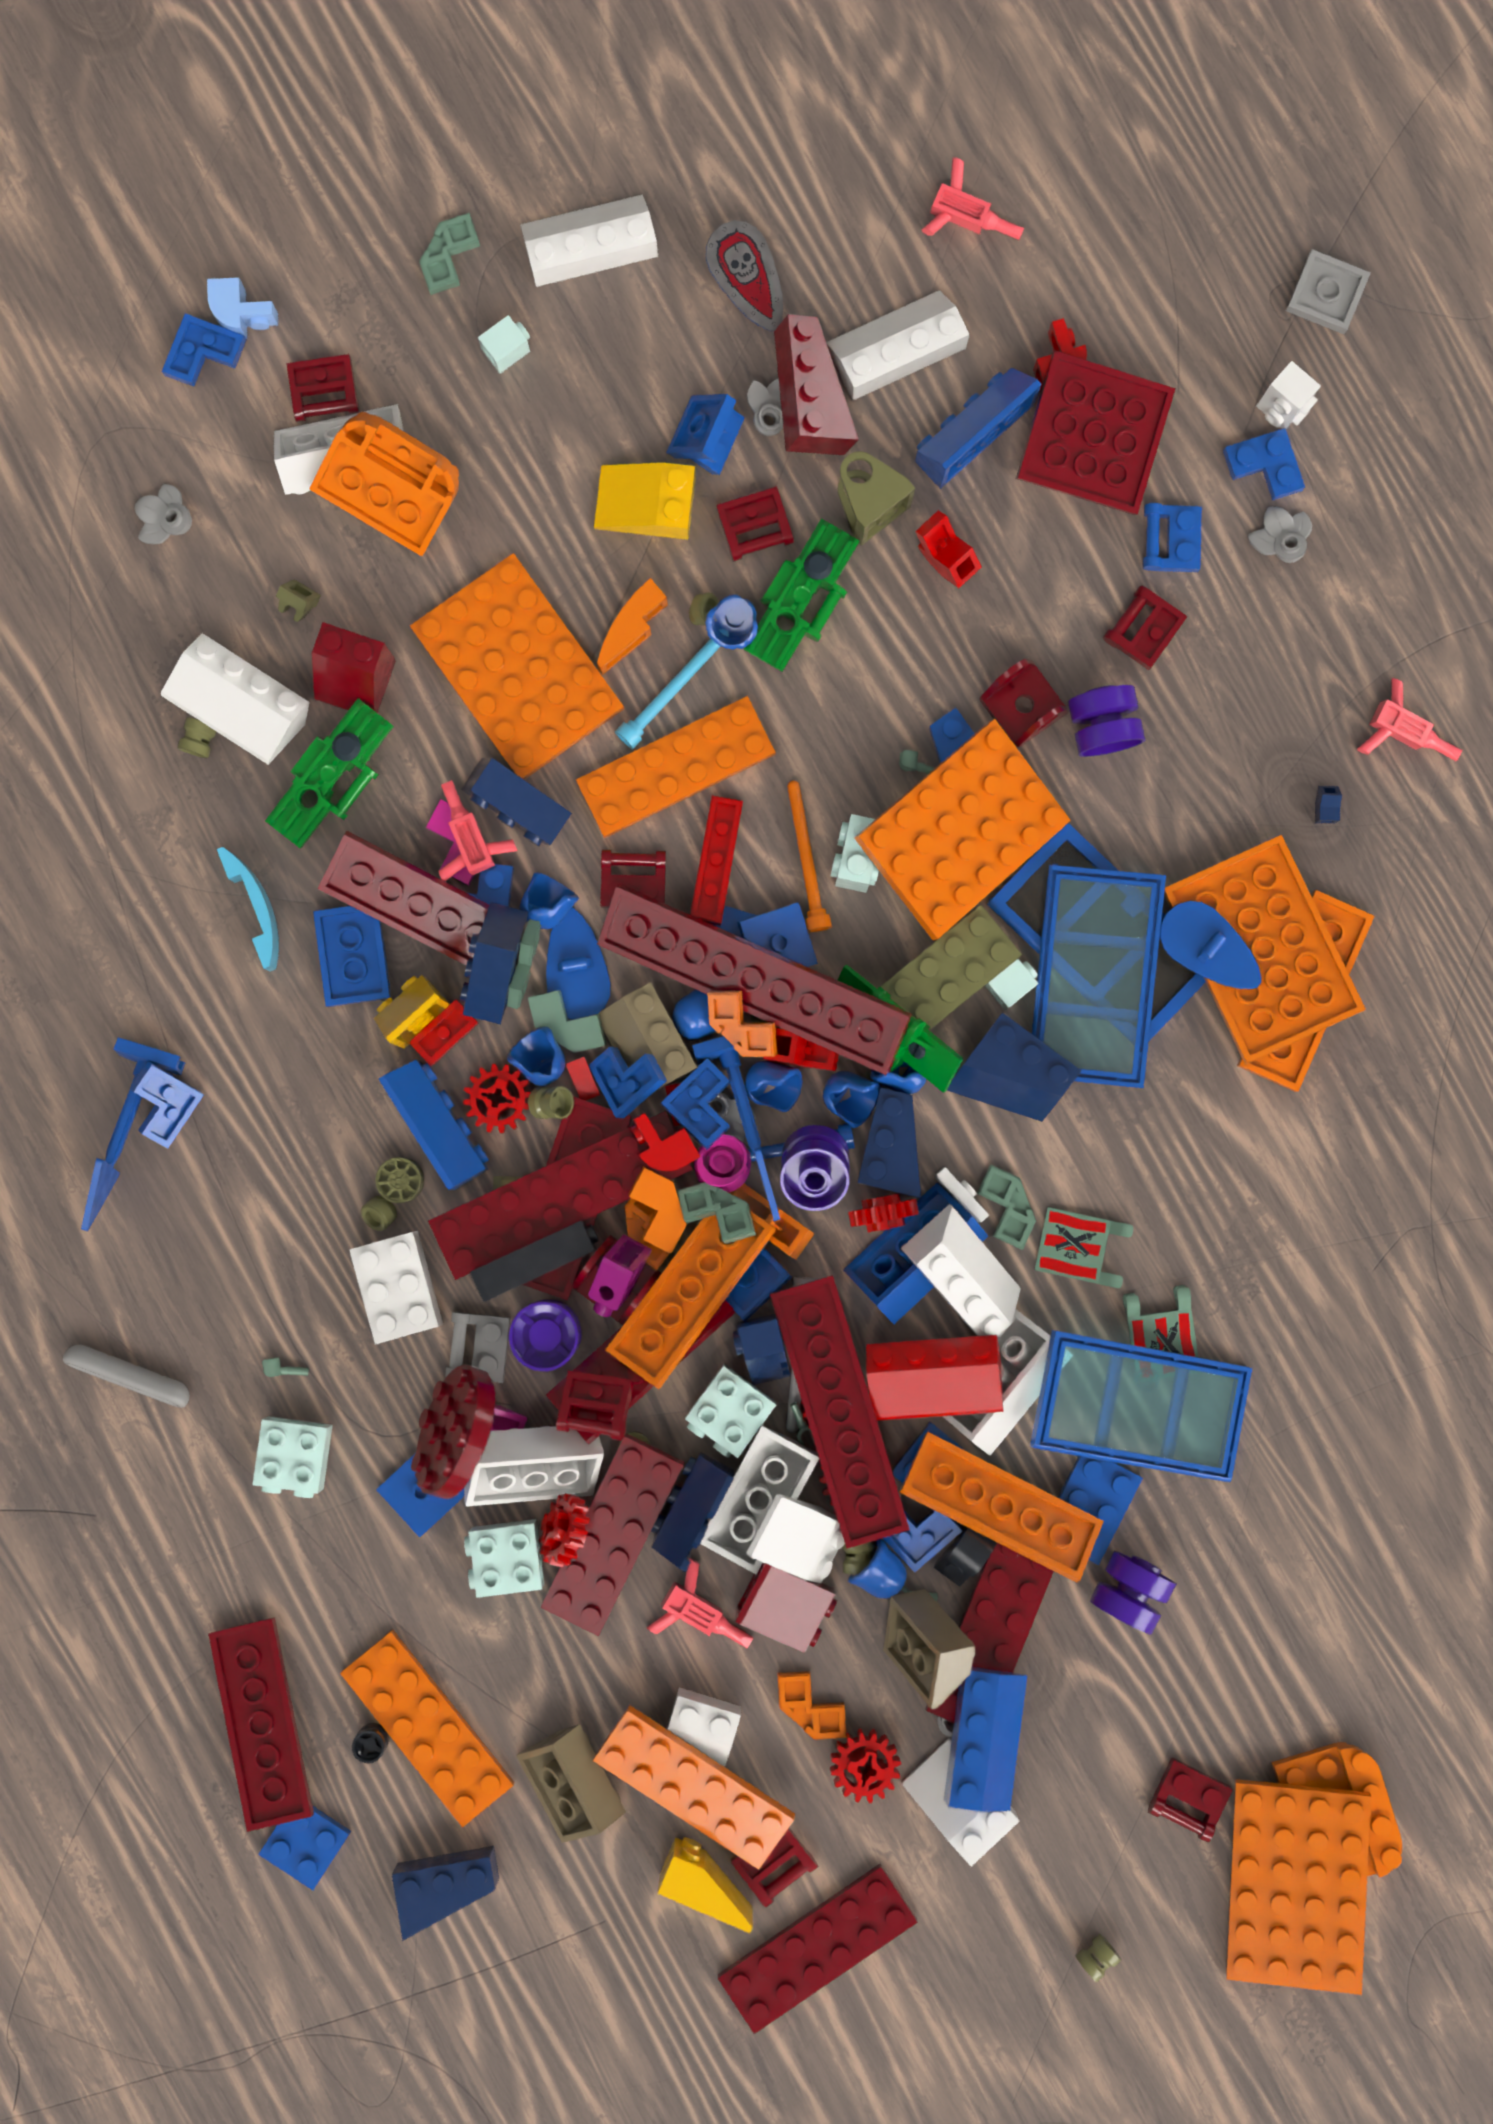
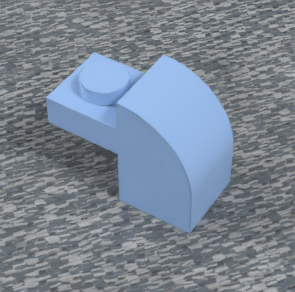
(232, 311)

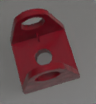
(1028, 682)
(643, 1285)

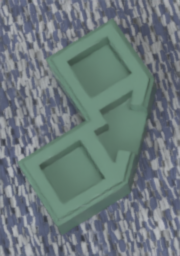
(449, 239)
(522, 973)
(573, 1034)
(708, 1200)
(1018, 1216)

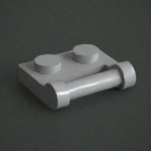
(489, 1343)

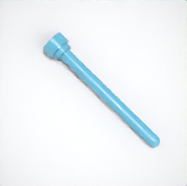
(632, 731)

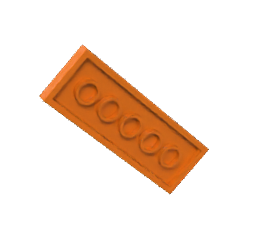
(675, 767)
(1348, 931)
(685, 1299)
(1002, 1507)
(427, 1728)
(694, 1787)

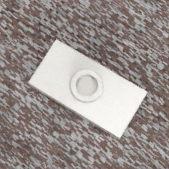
(962, 1193)

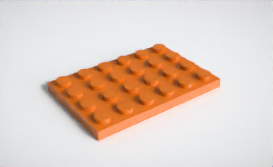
(517, 667)
(962, 829)
(1299, 964)
(1298, 1886)

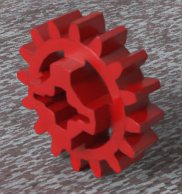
(493, 1113)
(883, 1212)
(563, 1530)
(876, 1771)

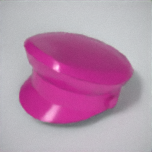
(724, 1164)

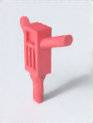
(965, 209)
(1405, 727)
(469, 838)
(691, 1608)

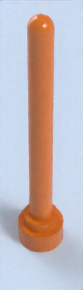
(817, 918)

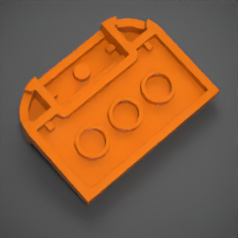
(388, 480)
(1351, 1769)

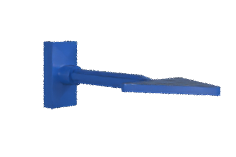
(722, 1049)
(104, 1174)

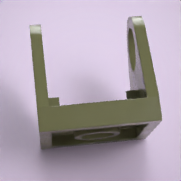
(877, 500)

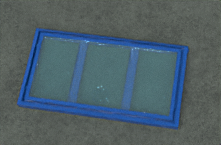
(1099, 970)
(1140, 1406)

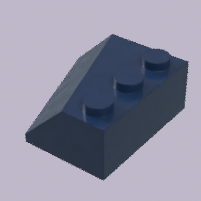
(1015, 1072)
(690, 1509)

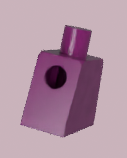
(618, 1275)

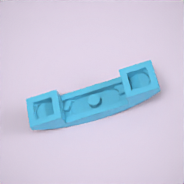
(268, 943)

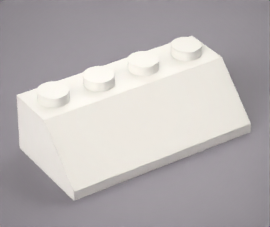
(590, 240)
(898, 344)
(303, 448)
(235, 699)
(965, 1273)
(1022, 1366)
(534, 1466)
(769, 1468)

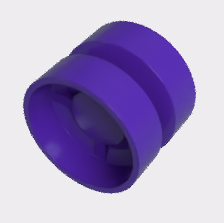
(1105, 710)
(815, 1168)
(545, 1335)
(1136, 1584)

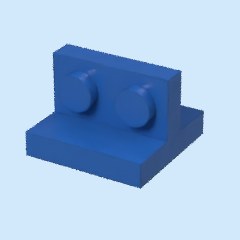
(707, 431)

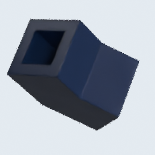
(1328, 804)

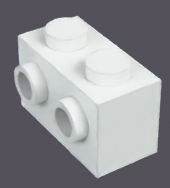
(1289, 397)

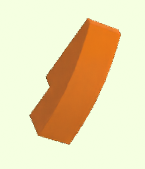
(631, 625)
(789, 1233)

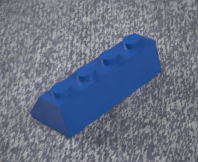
(977, 425)
(434, 1124)
(888, 1273)
(985, 1741)

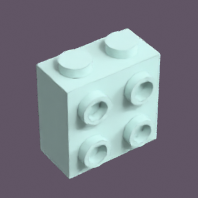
(853, 867)
(729, 1412)
(292, 1456)
(504, 1558)

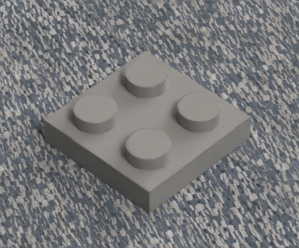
(1328, 291)

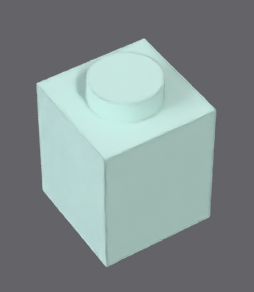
(505, 343)
(1012, 983)

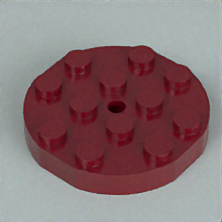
(454, 1431)

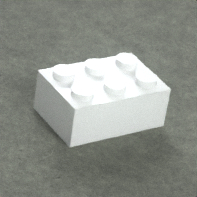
(396, 1287)

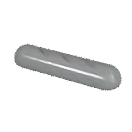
(127, 1375)

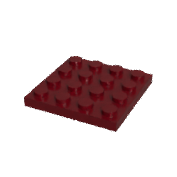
(1095, 433)

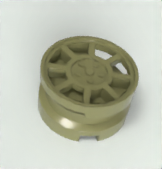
(399, 1180)

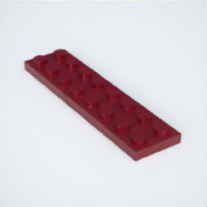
(545, 1200)
(839, 1412)

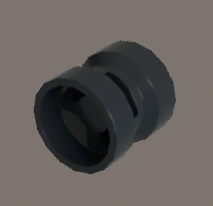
(366, 1749)

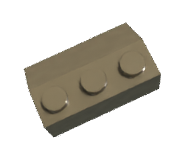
(642, 1026)
(927, 1646)
(571, 1784)

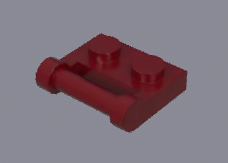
(318, 378)
(750, 514)
(1153, 634)
(646, 884)
(596, 1394)
(1194, 1789)
(786, 1848)

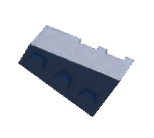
(515, 801)
(493, 963)
(891, 1148)
(762, 1348)
(441, 1886)

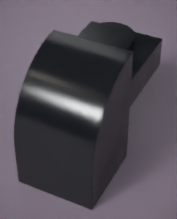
(965, 1556)

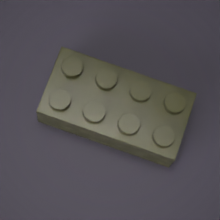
(953, 968)

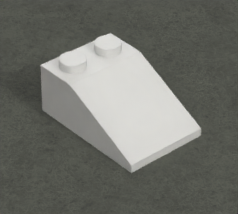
(798, 1538)
(705, 1723)
(966, 1830)

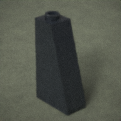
(534, 1260)

